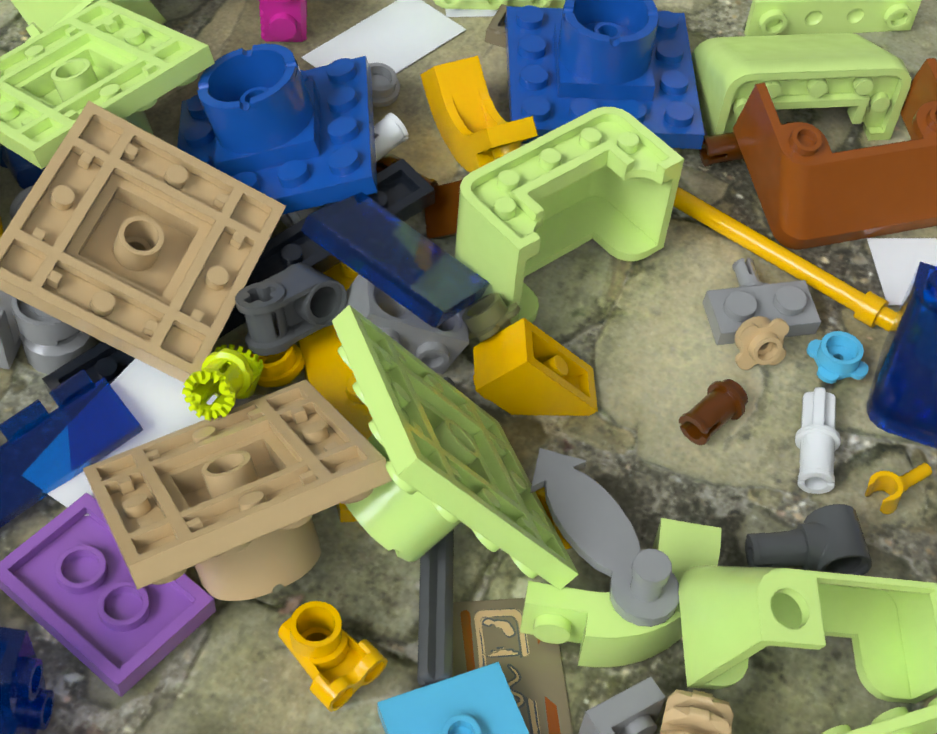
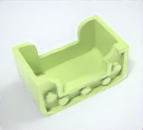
(575, 184)

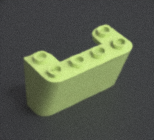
(741, 610)

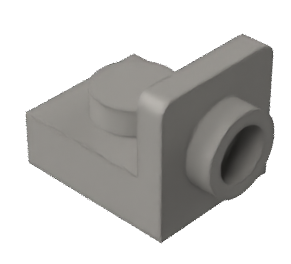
(627, 712)

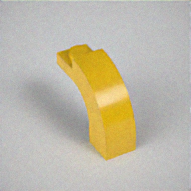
(468, 116)

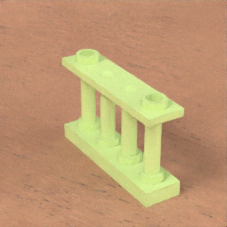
(829, 16)

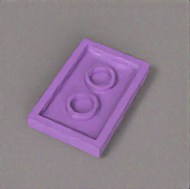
(86, 599)

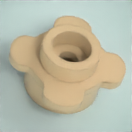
(760, 342)

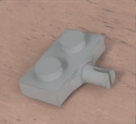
(784, 300)

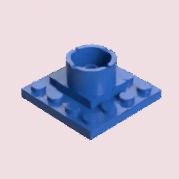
(603, 57)
(285, 128)

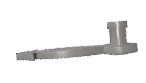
(601, 534)

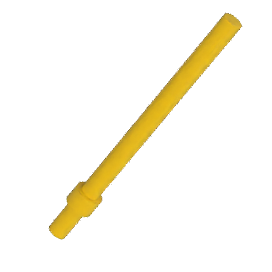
(867, 307)

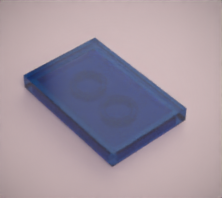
(395, 258)

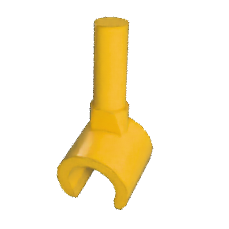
(895, 485)

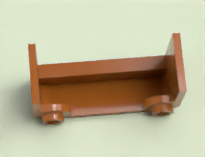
(847, 194)

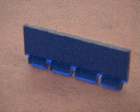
(57, 445)

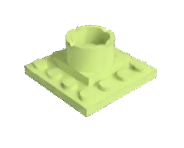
(92, 57)
(443, 462)

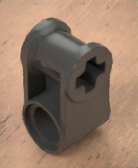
(289, 306)

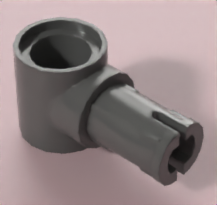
(825, 542)

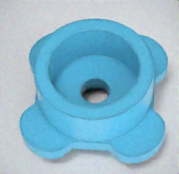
(838, 357)

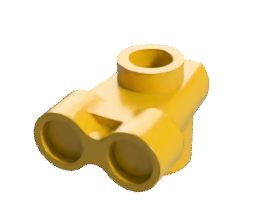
(330, 654)

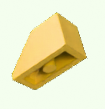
(533, 374)

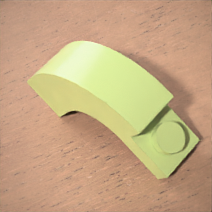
(590, 616)

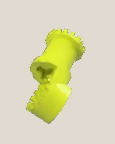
(227, 375)

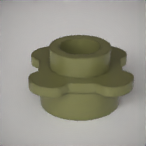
(488, 316)

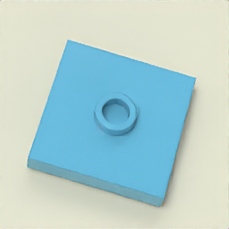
(458, 705)

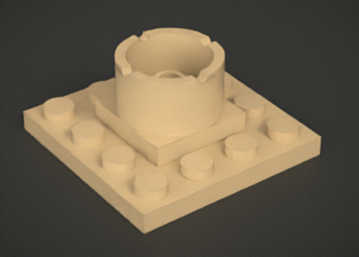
(136, 242)
(236, 493)

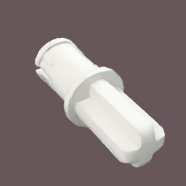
(817, 441)

